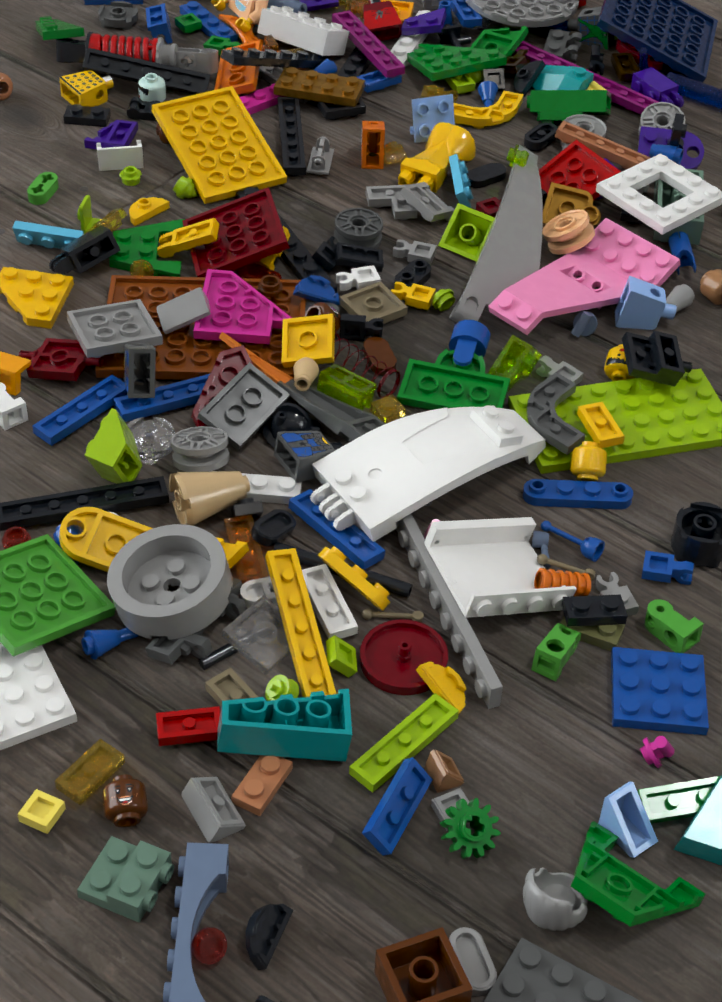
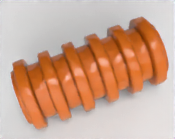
(550, 578)

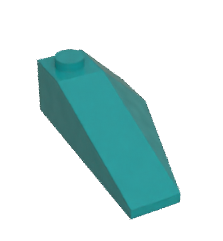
(563, 78)

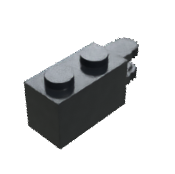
(85, 251)

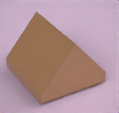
(443, 771)

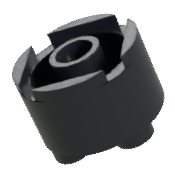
(698, 535)

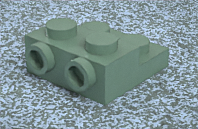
(127, 878)

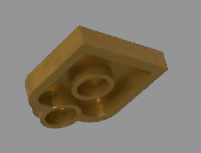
(566, 198)

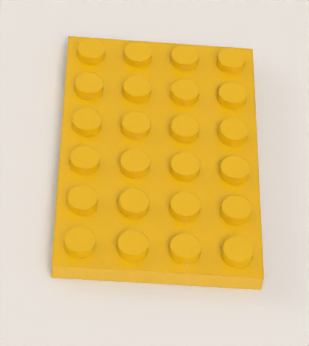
(218, 144)

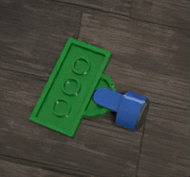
(457, 374)

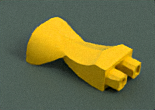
(433, 163)

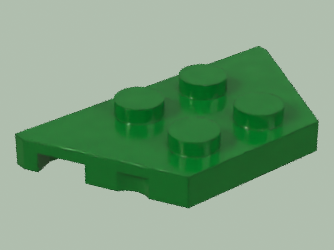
(500, 39)

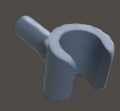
(540, 540)

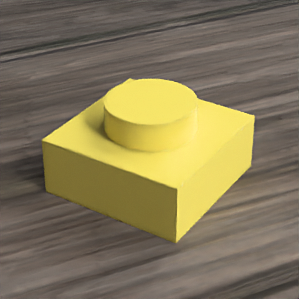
(41, 811)

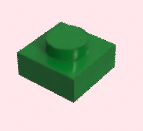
(188, 23)

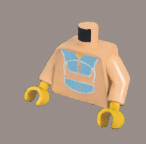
(247, 10)

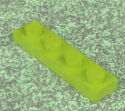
(403, 742)

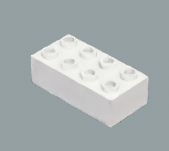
(303, 31)

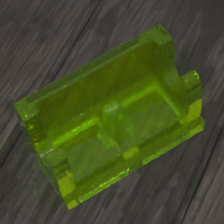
(346, 386)

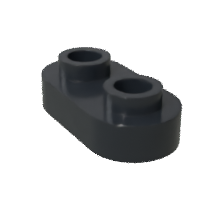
(540, 136)
(415, 272)

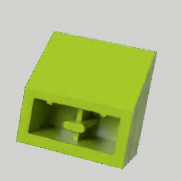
(114, 450)

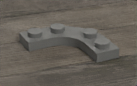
(543, 417)

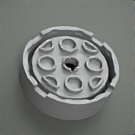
(173, 557)

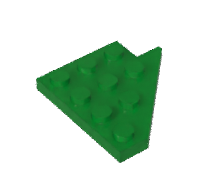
(448, 61)

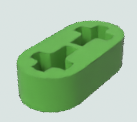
(42, 188)

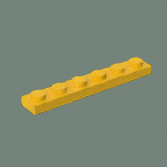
(299, 622)

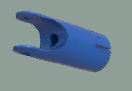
(682, 249)

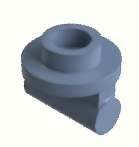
(584, 324)

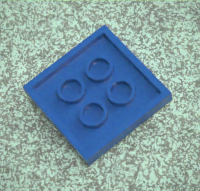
(658, 691)

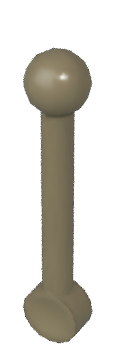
(542, 559)
(415, 616)

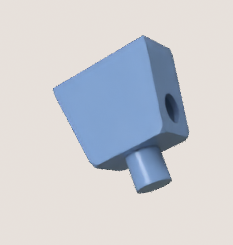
(642, 305)

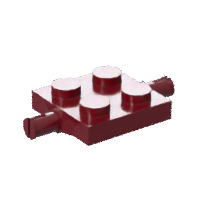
(58, 360)

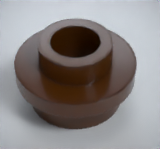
(270, 286)

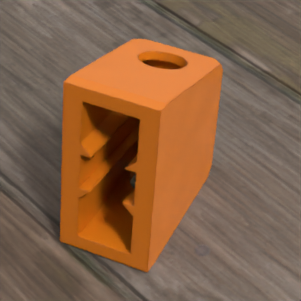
(372, 141)

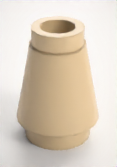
(305, 373)

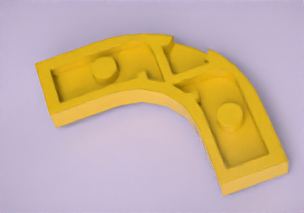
(500, 112)

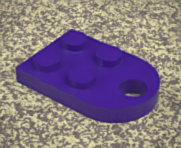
(656, 136)

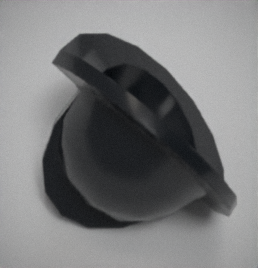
(288, 418)

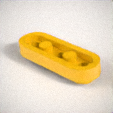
(355, 577)

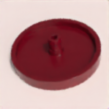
(395, 651)

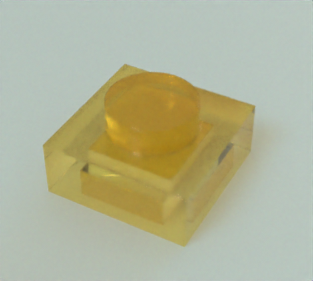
(388, 409)

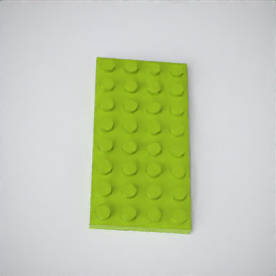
(650, 415)

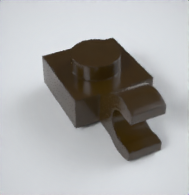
(516, 62)

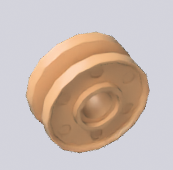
(568, 232)

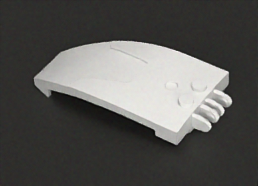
(410, 465)

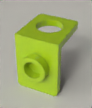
(85, 215)

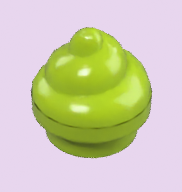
(185, 188)

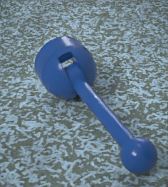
(590, 547)

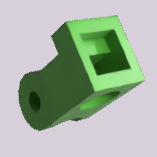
(672, 627)
(555, 651)

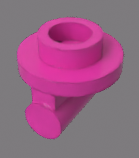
(656, 750)

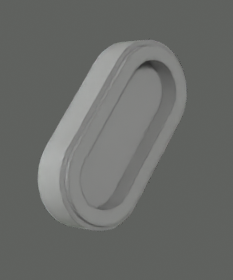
(474, 960)

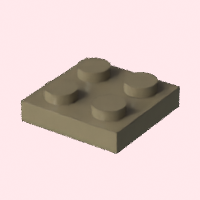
(374, 302)

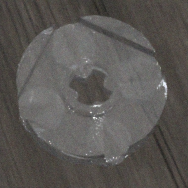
(155, 448)

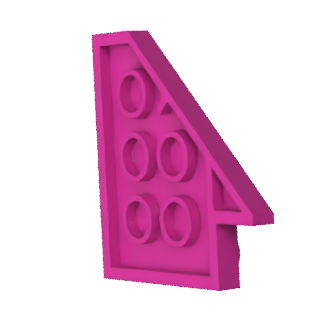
(237, 310)

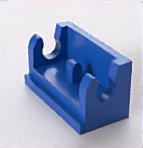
(159, 22)

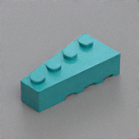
(288, 726)

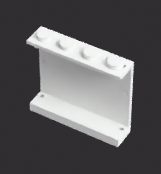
(492, 566)

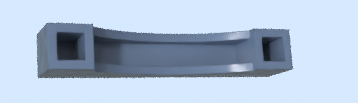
(204, 877)

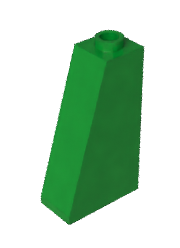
(586, 101)

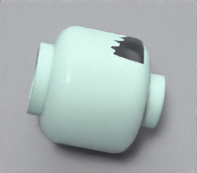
(152, 88)

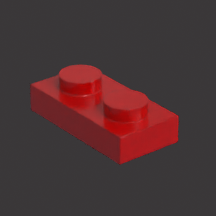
(188, 726)

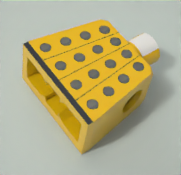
(85, 88)

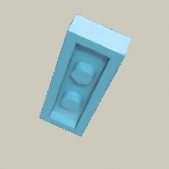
(460, 180)
(44, 235)

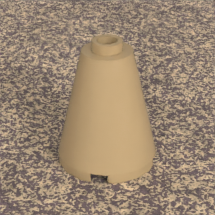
(205, 493)

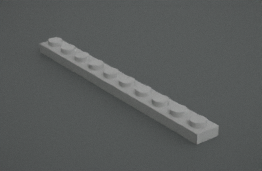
(451, 617)

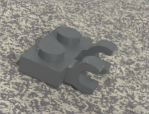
(559, 40)

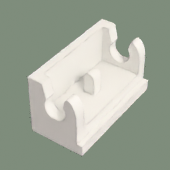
(120, 157)

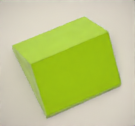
(466, 232)

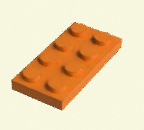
(240, 77)

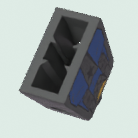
(139, 367)
(300, 450)

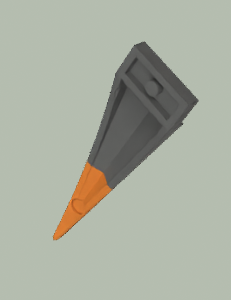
(338, 416)

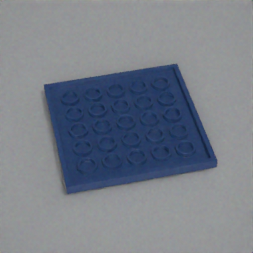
(667, 28)

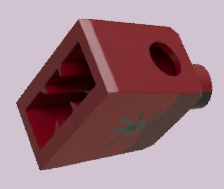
(382, 20)

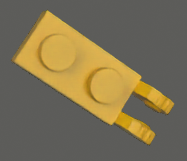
(188, 237)

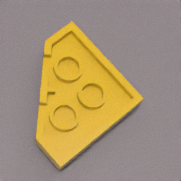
(35, 294)

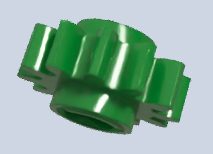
(478, 821)

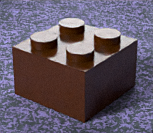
(422, 970)

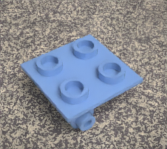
(428, 113)

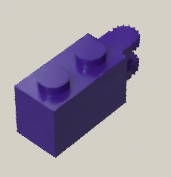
(656, 86)

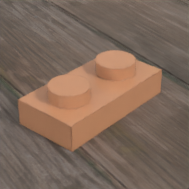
(261, 783)

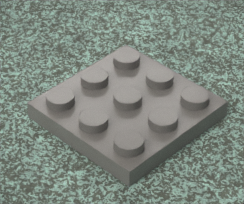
(111, 326)

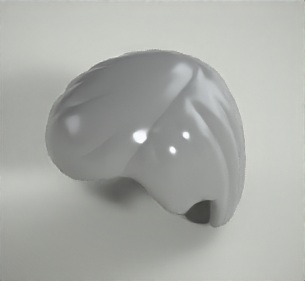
(552, 900)

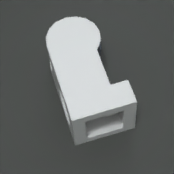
(11, 411)

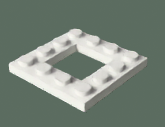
(622, 191)

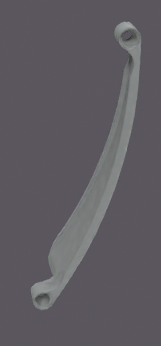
(512, 244)

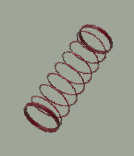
(383, 378)

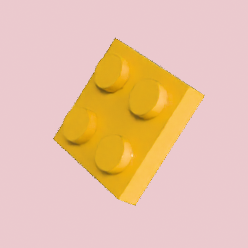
(308, 338)

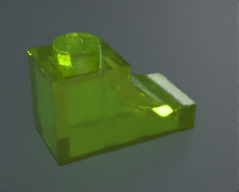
(515, 360)

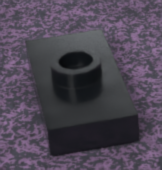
(358, 256)

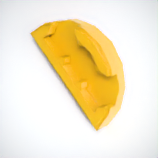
(147, 208)
(444, 683)

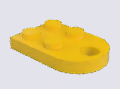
(101, 536)

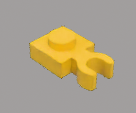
(415, 296)

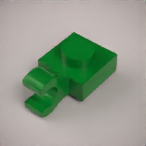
(219, 43)

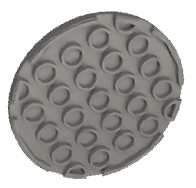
(525, 12)

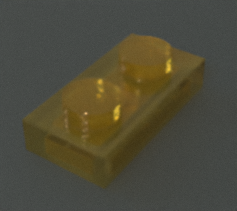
(111, 220)
(90, 771)

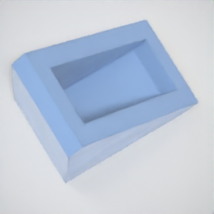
(627, 819)

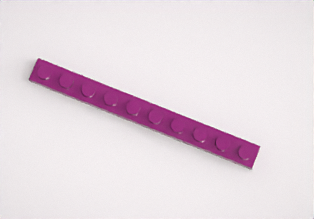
(619, 94)

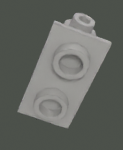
(321, 157)

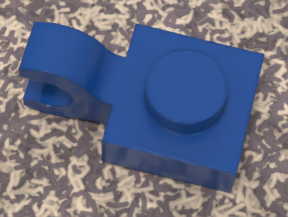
(662, 567)

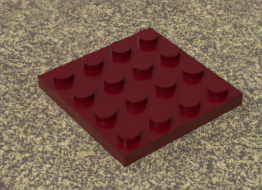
(246, 233)

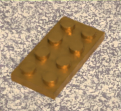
(319, 86)

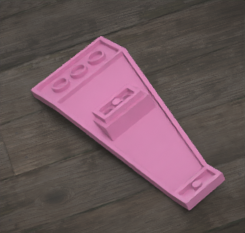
(601, 263)

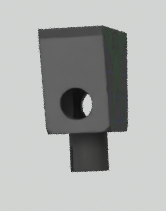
(592, 34)

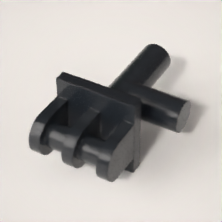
(451, 35)

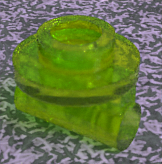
(517, 156)

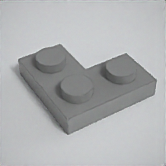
(390, 196)

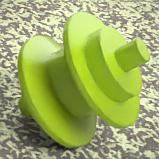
(279, 686)

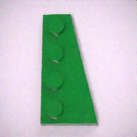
(56, 29)

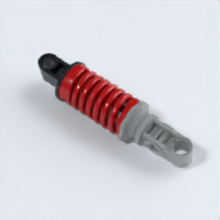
(155, 50)

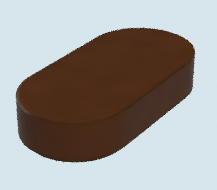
(381, 350)

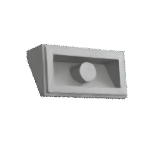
(183, 310)
(212, 808)

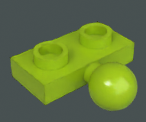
(465, 82)

